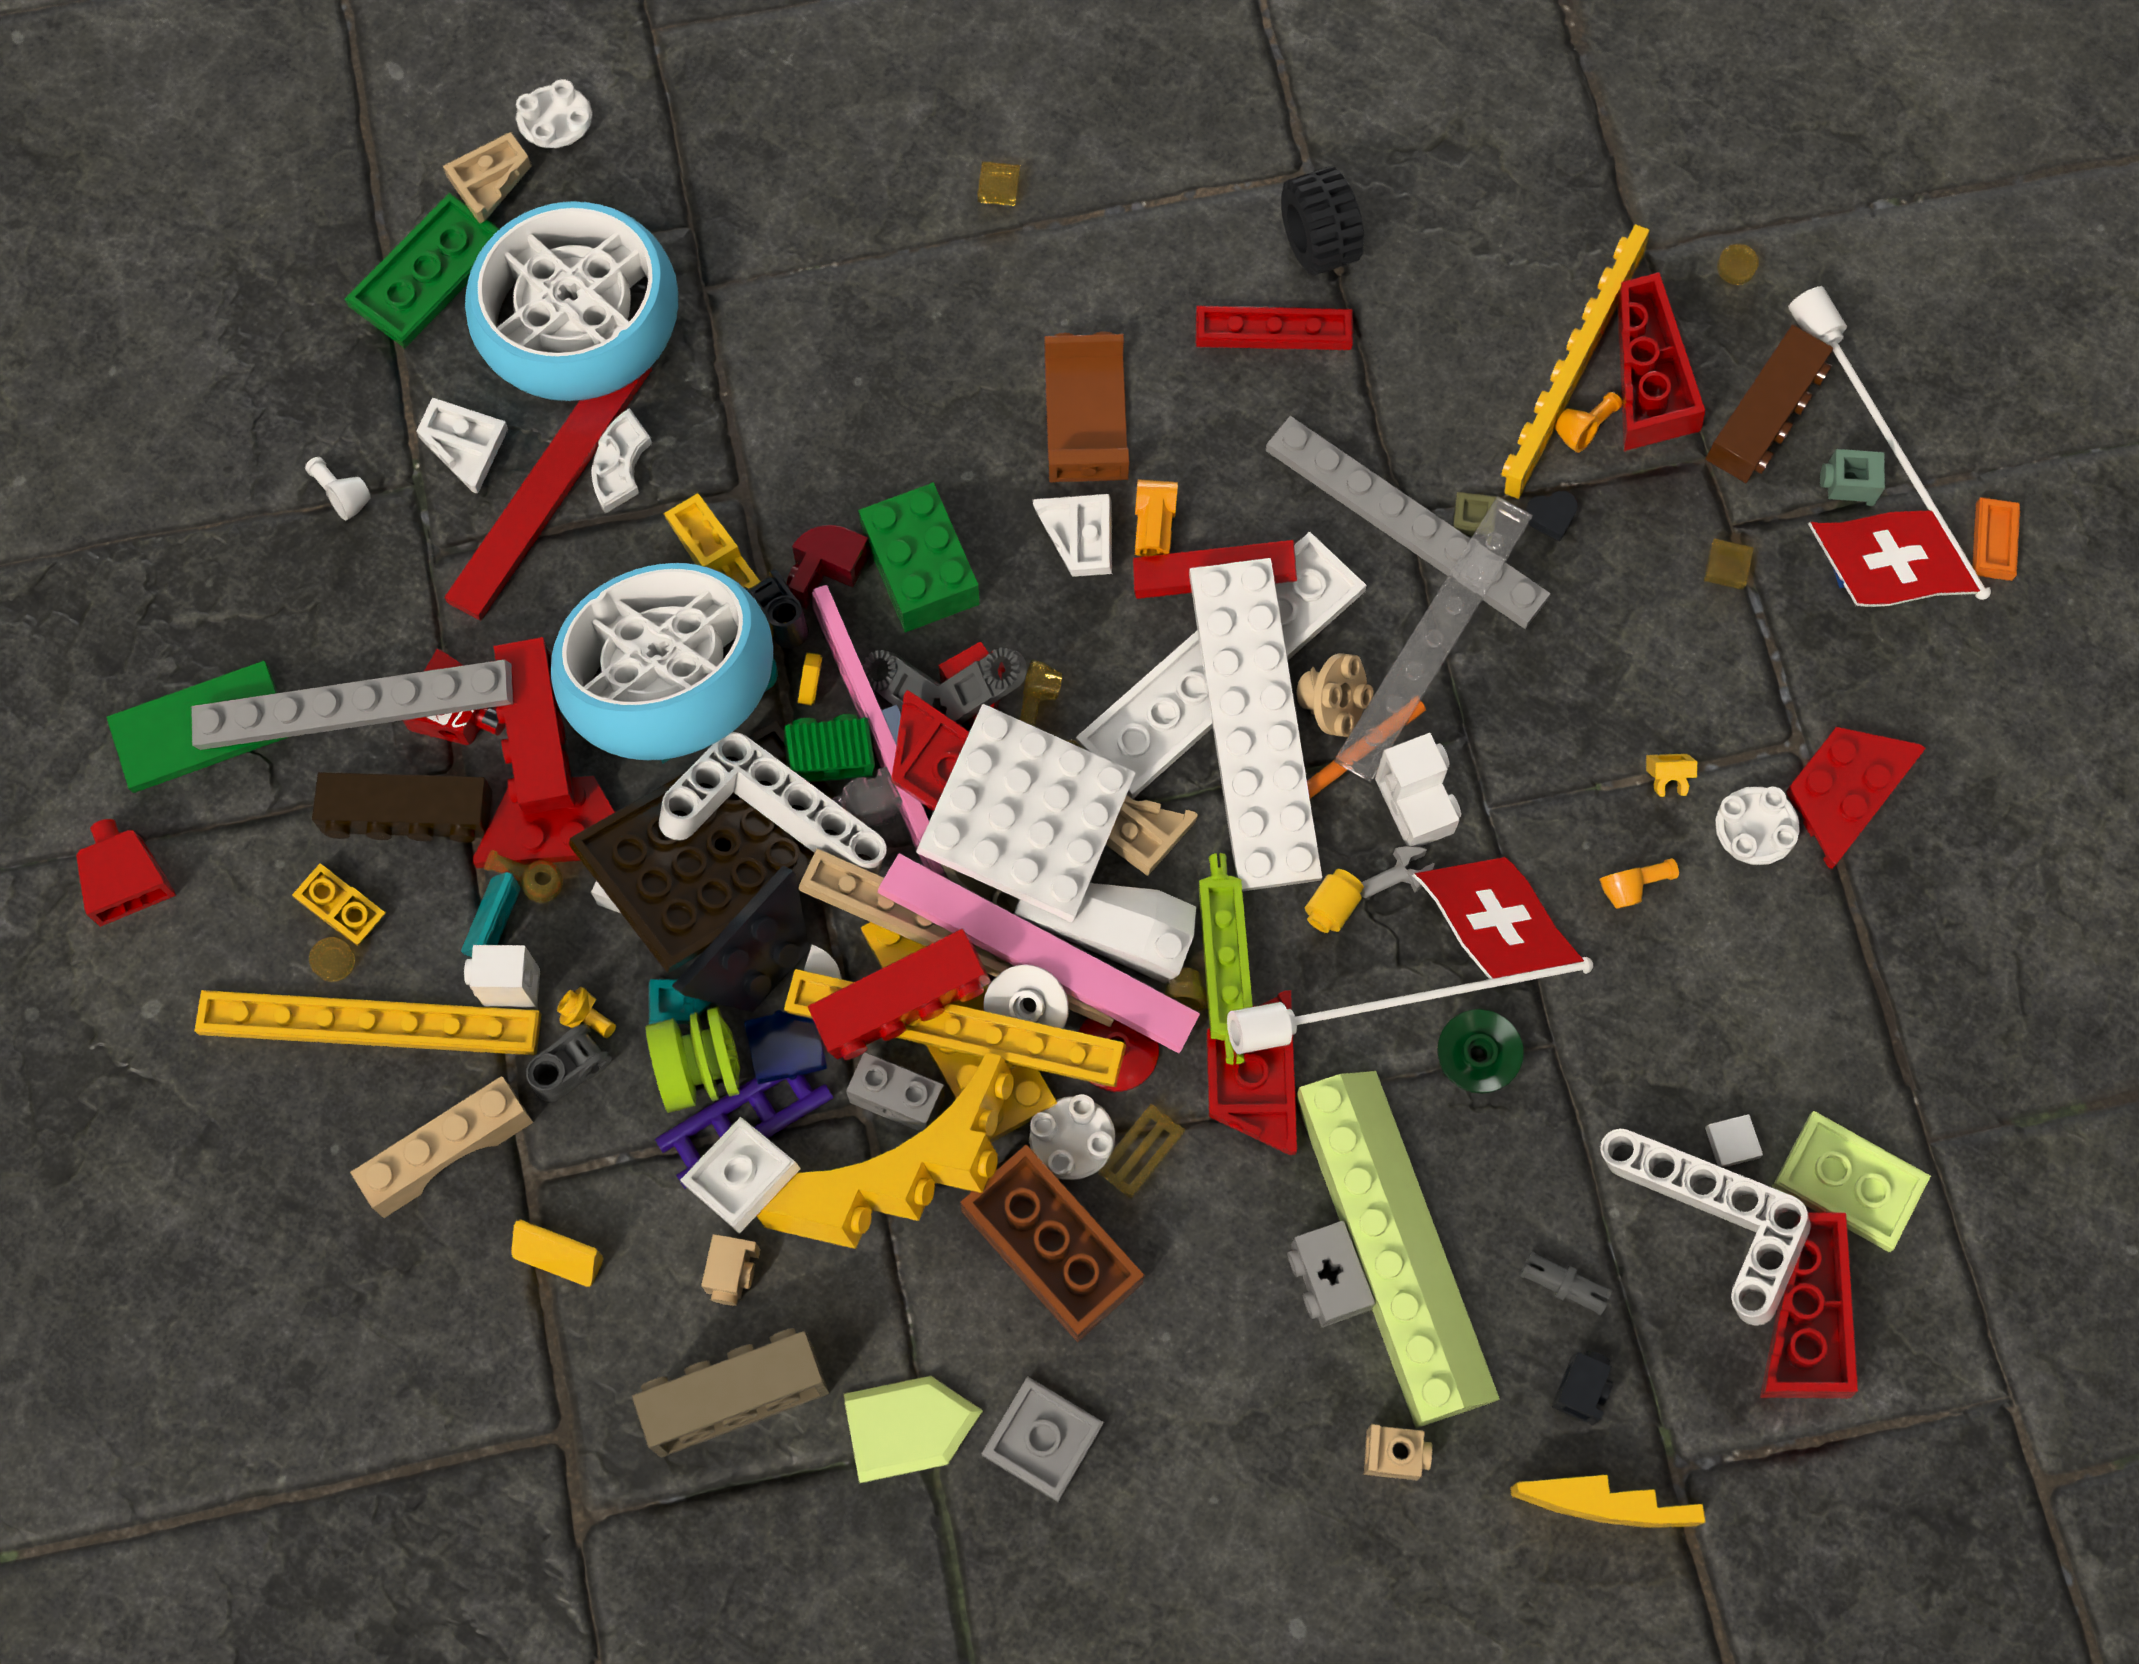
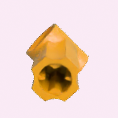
(1155, 512)

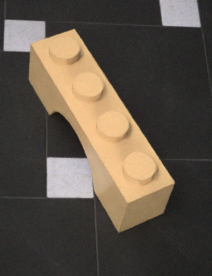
(408, 1165)

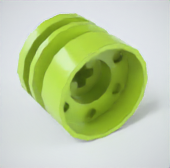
(693, 1059)

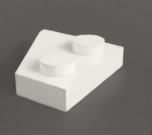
(462, 440)

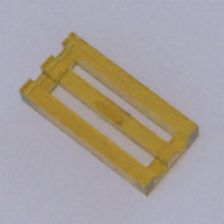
(1163, 1122)

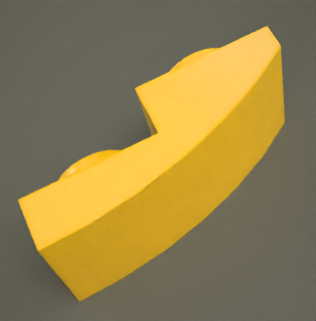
(338, 904)

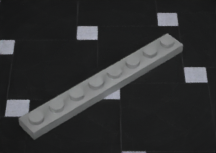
(1397, 515)
(352, 704)

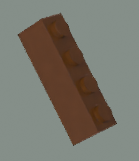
(1769, 404)

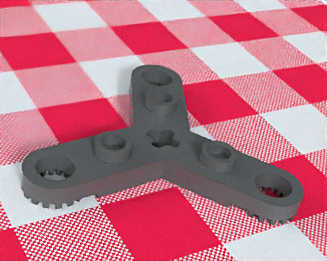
(960, 694)

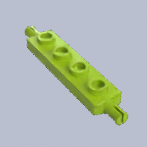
(1224, 950)

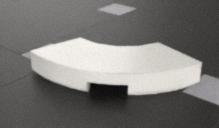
(612, 468)

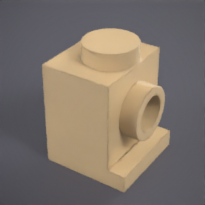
(729, 1268)
(1380, 1457)

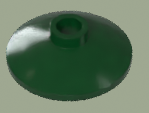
(1482, 1031)

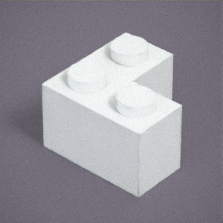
(1414, 792)

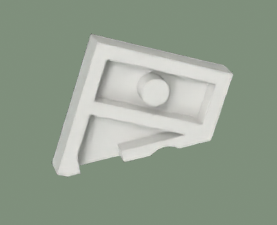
(1080, 531)

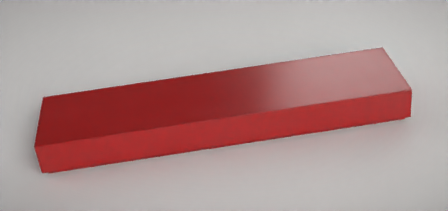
(1274, 327)
(1170, 572)

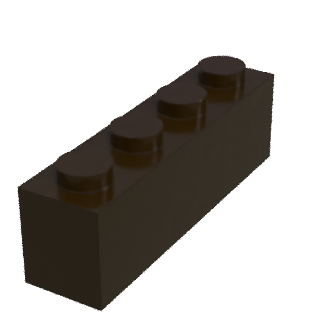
(402, 806)

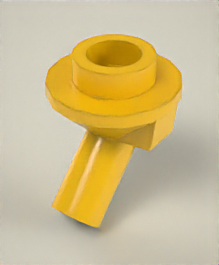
(577, 1008)

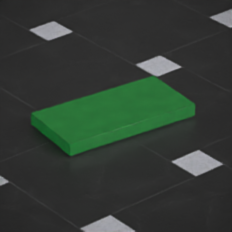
(422, 271)
(157, 735)

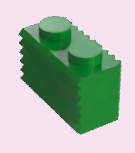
(829, 748)

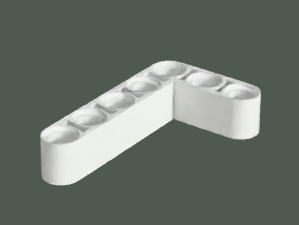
(771, 801)
(1721, 1204)

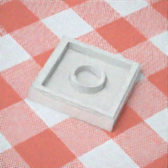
(740, 1174)

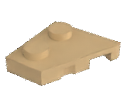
(488, 174)
(1147, 833)

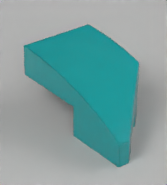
(669, 1003)

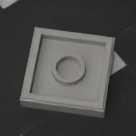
(1042, 1439)

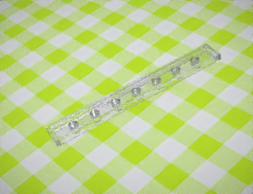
(1433, 638)

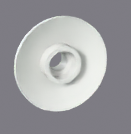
(1019, 982)

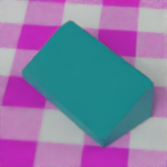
(492, 912)

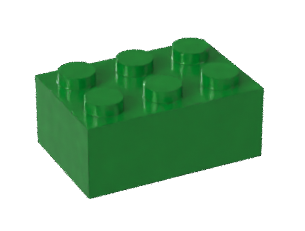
(919, 557)

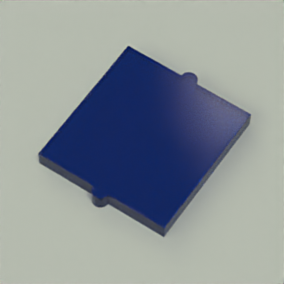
(784, 1046)

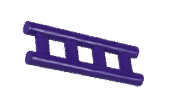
(717, 1116)

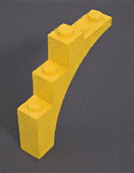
(901, 1182)

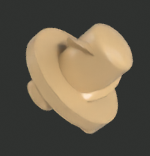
(1336, 693)

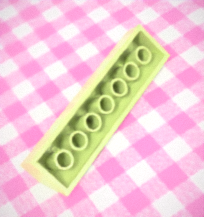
(1396, 1246)

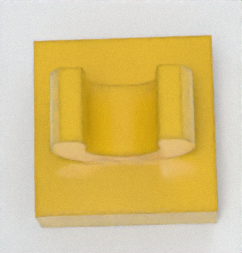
(1671, 767)

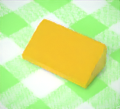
(555, 1253)

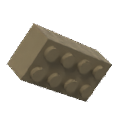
(729, 1393)

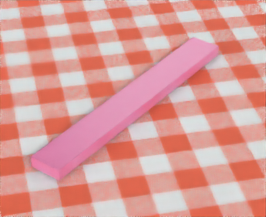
(868, 707)
(1027, 944)

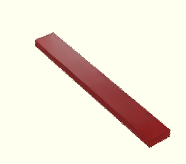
(537, 501)

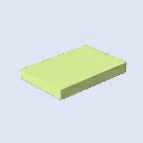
(1846, 1173)

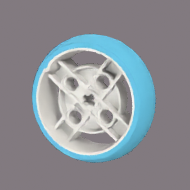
(571, 273)
(662, 661)

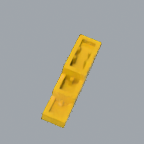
(709, 541)
(1592, 1500)

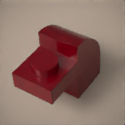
(829, 553)

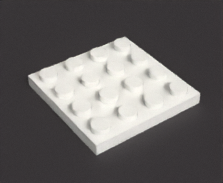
(1026, 813)

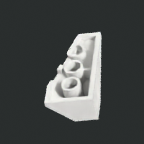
(1127, 926)

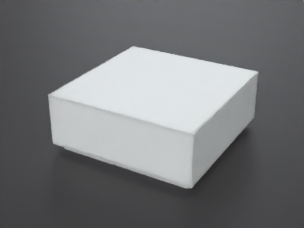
(1734, 1141)

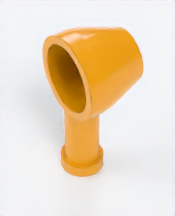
(1580, 427)
(1627, 886)

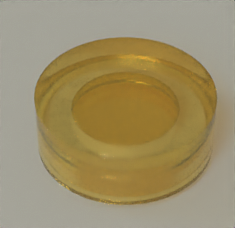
(1737, 264)
(331, 959)

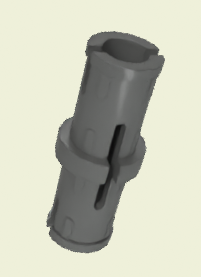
(1566, 1283)

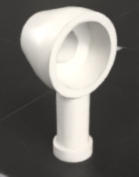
(345, 494)

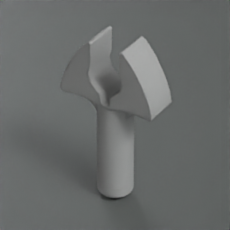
(1397, 873)

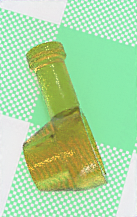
(1040, 685)
(526, 874)
(1188, 990)

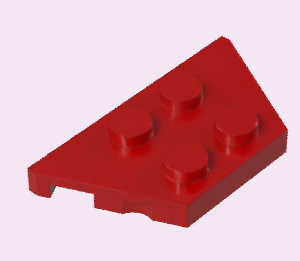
(925, 750)
(1848, 786)
(543, 833)
(1257, 1093)

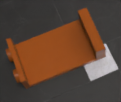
(1086, 407)

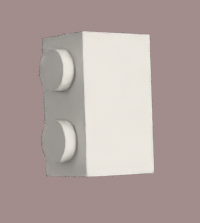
(503, 976)

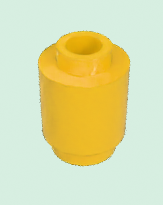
(1334, 901)

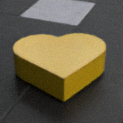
(810, 679)

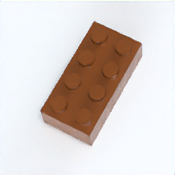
(1052, 1243)

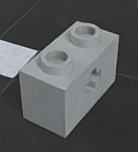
(895, 1093)
(1334, 1249)

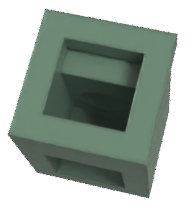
(1854, 476)

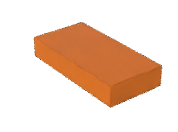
(1996, 538)

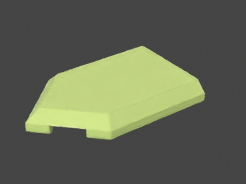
(907, 1427)

